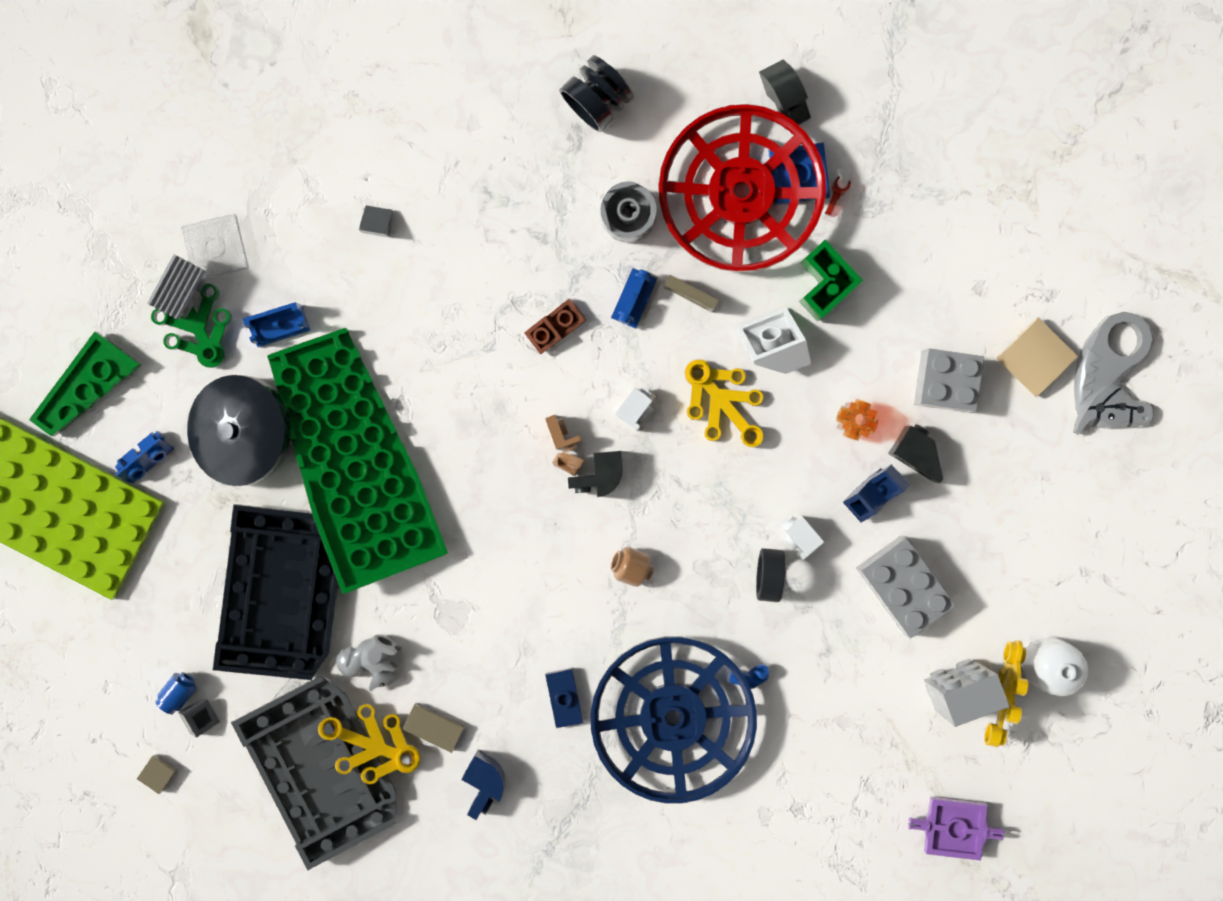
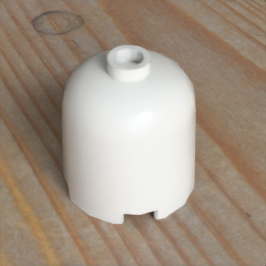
(1055, 666)

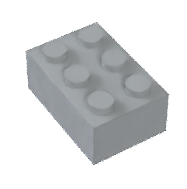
(905, 587)
(965, 692)

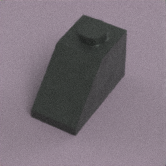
(918, 452)

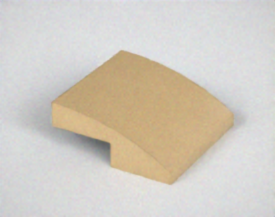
(1037, 356)

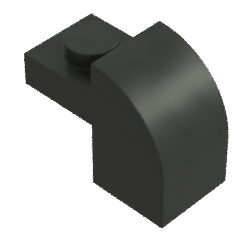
(786, 91)
(606, 478)

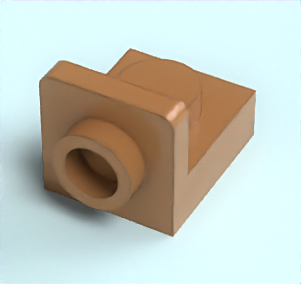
(557, 430)

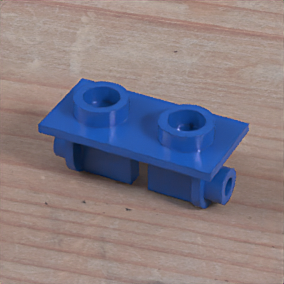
(634, 297)
(134, 465)

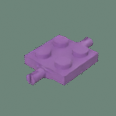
(955, 828)

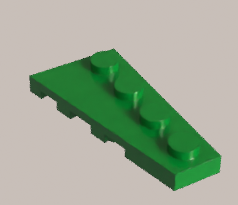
(86, 380)

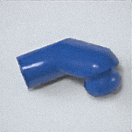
(755, 676)

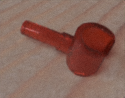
(837, 192)

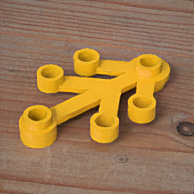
(721, 399)
(1012, 683)
(374, 745)

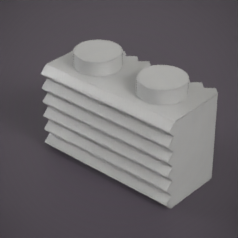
(177, 286)

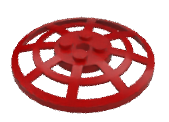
(742, 171)

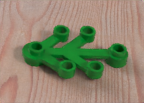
(196, 324)

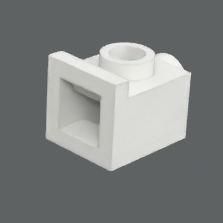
(635, 407)
(801, 536)

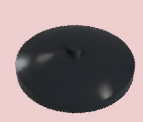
(238, 430)

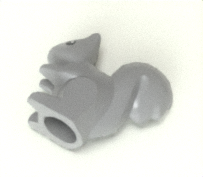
(371, 655)

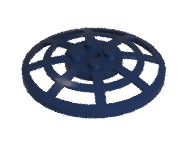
(673, 736)

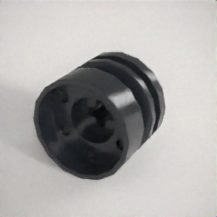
(601, 89)

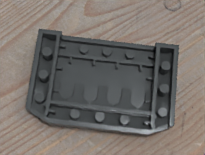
(319, 805)

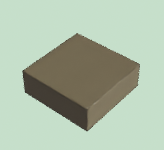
(156, 774)

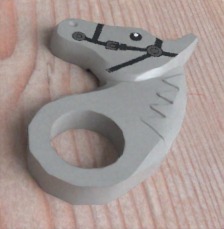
(1097, 377)

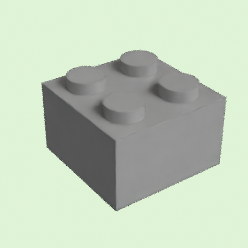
(949, 380)

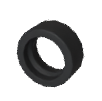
(770, 575)

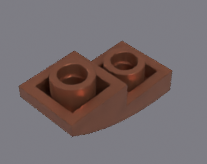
(555, 326)

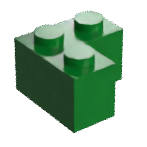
(834, 280)

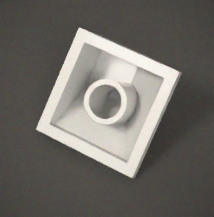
(775, 342)

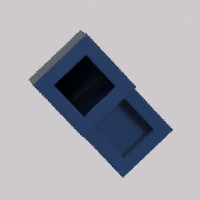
(875, 492)
(487, 777)

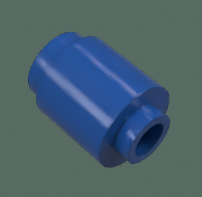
(175, 693)

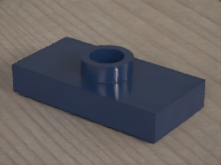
(564, 698)

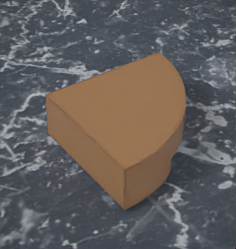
(568, 463)

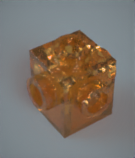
(846, 420)

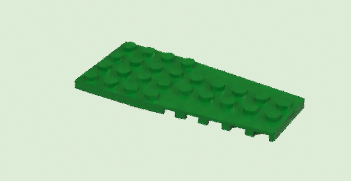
(353, 464)

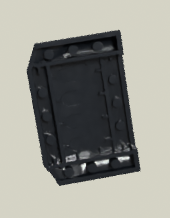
(275, 595)

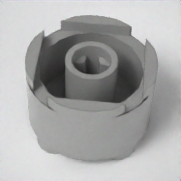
(637, 199)

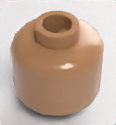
(631, 566)

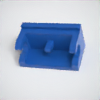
(277, 324)

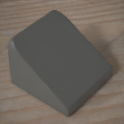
(376, 221)
(199, 717)

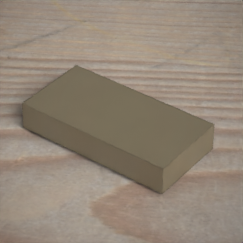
(691, 293)
(433, 727)

